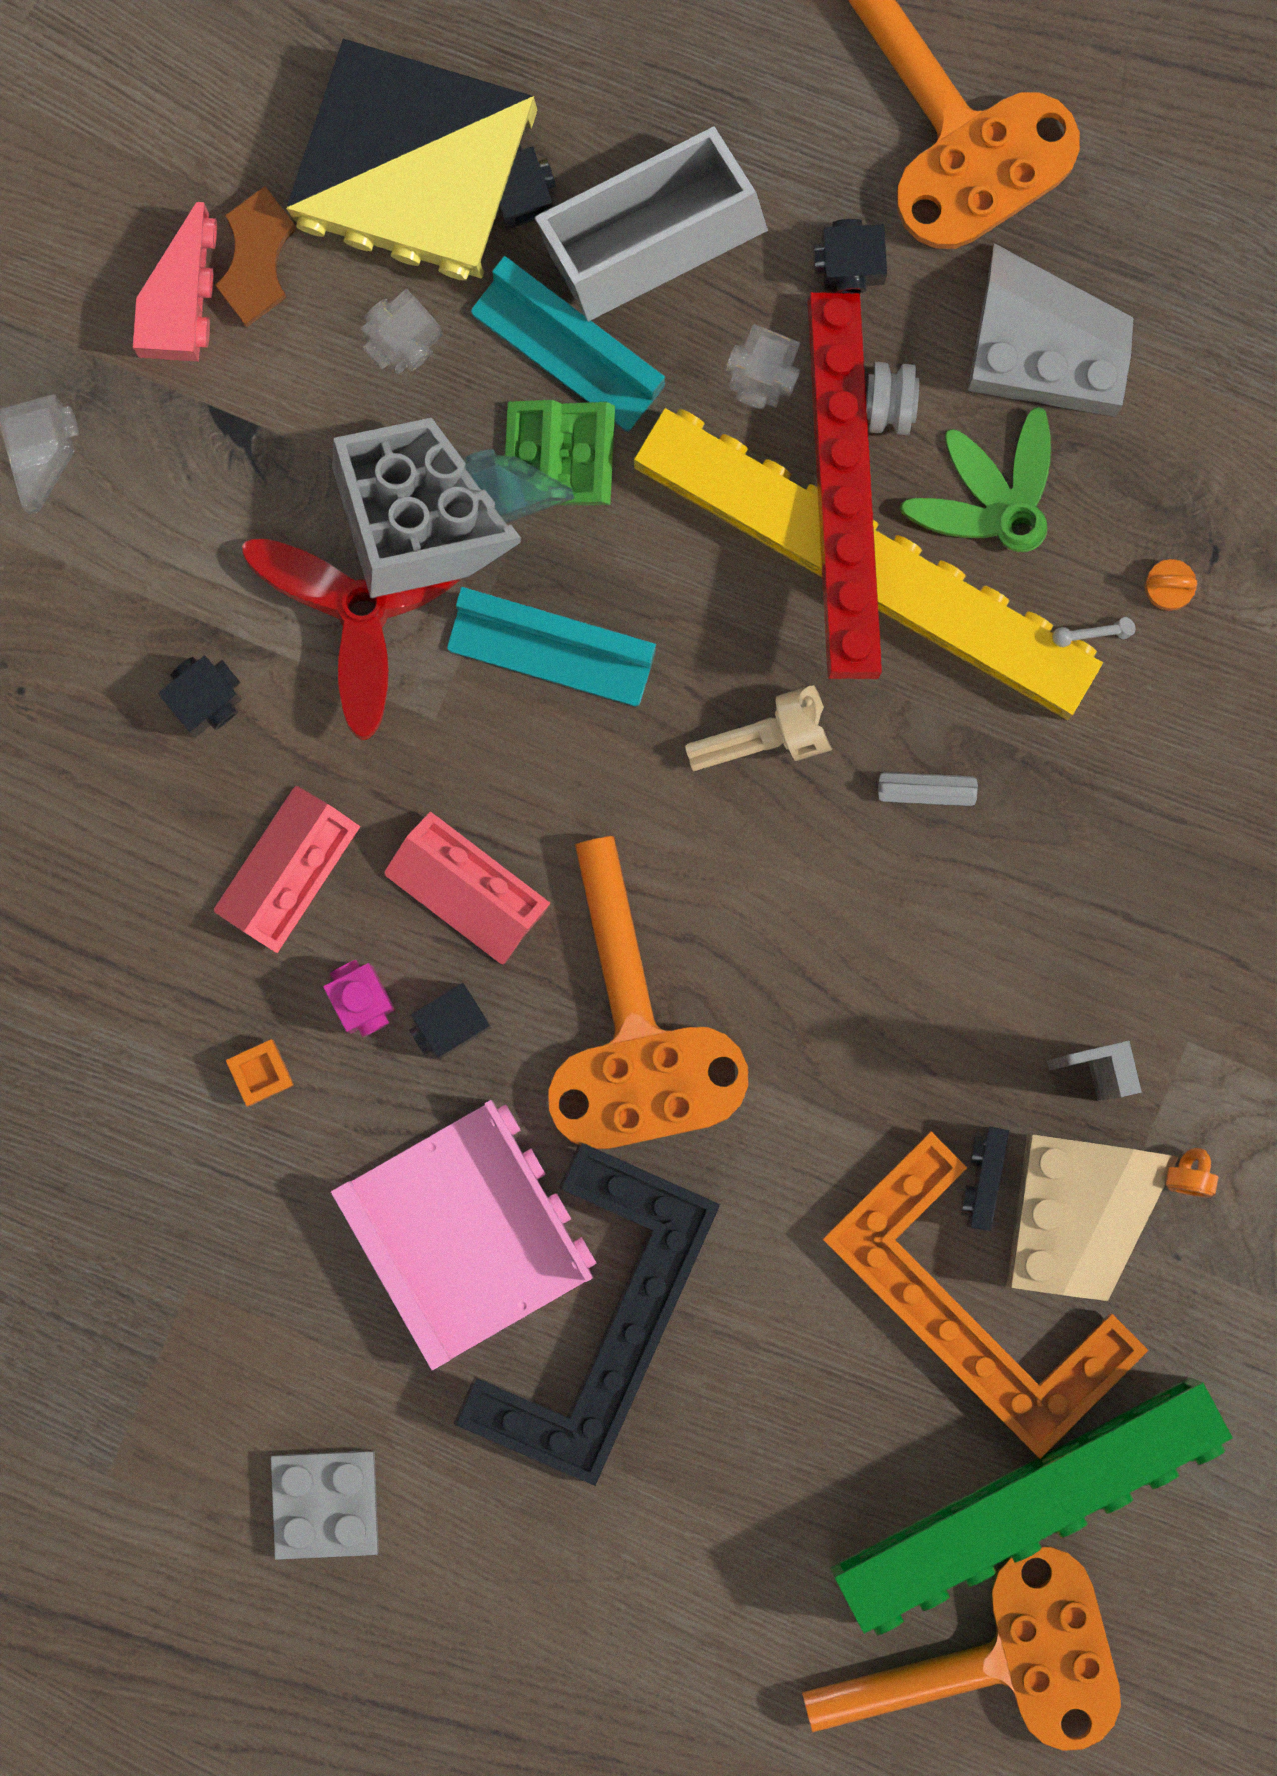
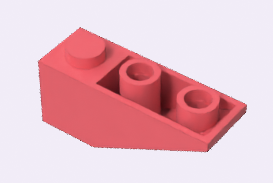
(171, 301)

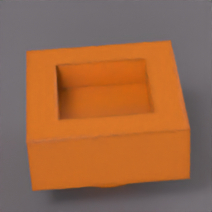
(260, 1072)

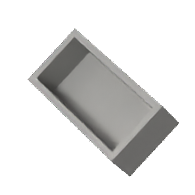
(651, 223)

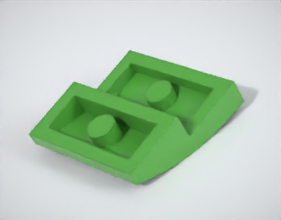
(566, 443)

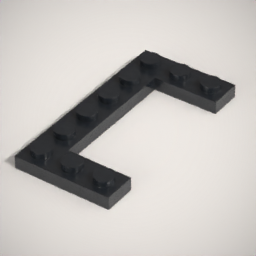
(585, 1437)

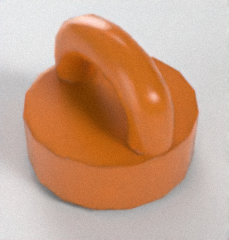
(1170, 585)
(1193, 1182)

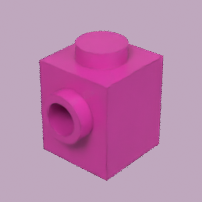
(359, 998)

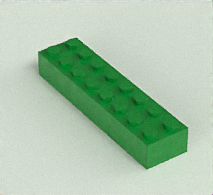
(1031, 1504)

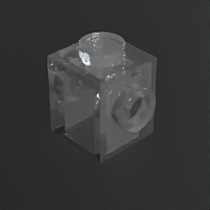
(400, 333)
(763, 368)

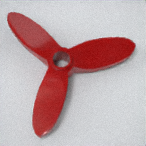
(363, 651)

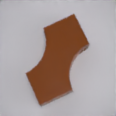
(252, 278)

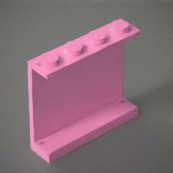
(464, 1233)

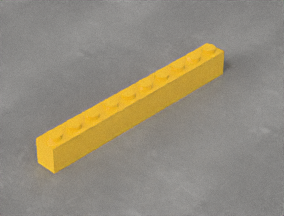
(909, 588)

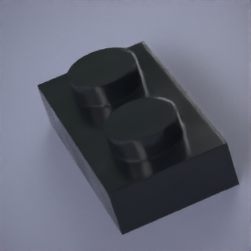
(980, 1200)

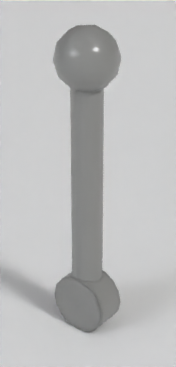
(1122, 628)

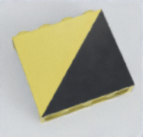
(409, 159)

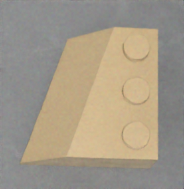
(1081, 1214)

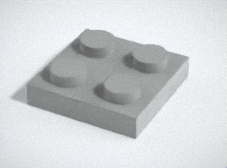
(324, 1505)

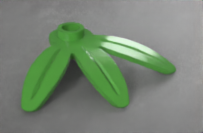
(1003, 505)

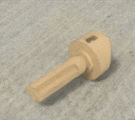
(794, 726)

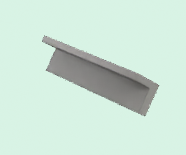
(1110, 1067)

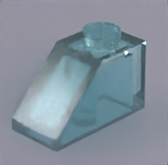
(515, 485)

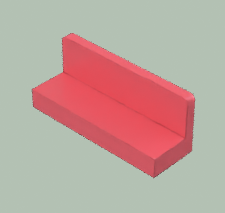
(286, 868)
(466, 887)

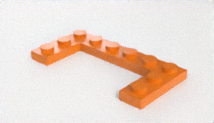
(1031, 1411)

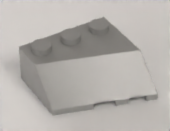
(1049, 341)
(415, 508)

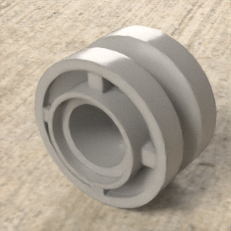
(892, 398)

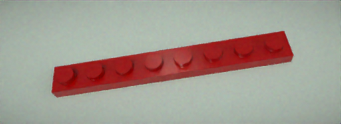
(844, 486)

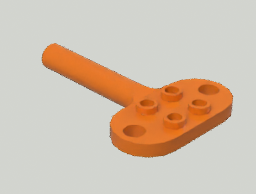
(983, 160)
(646, 1077)
(1044, 1649)

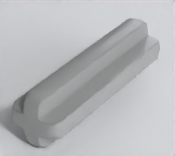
(927, 789)

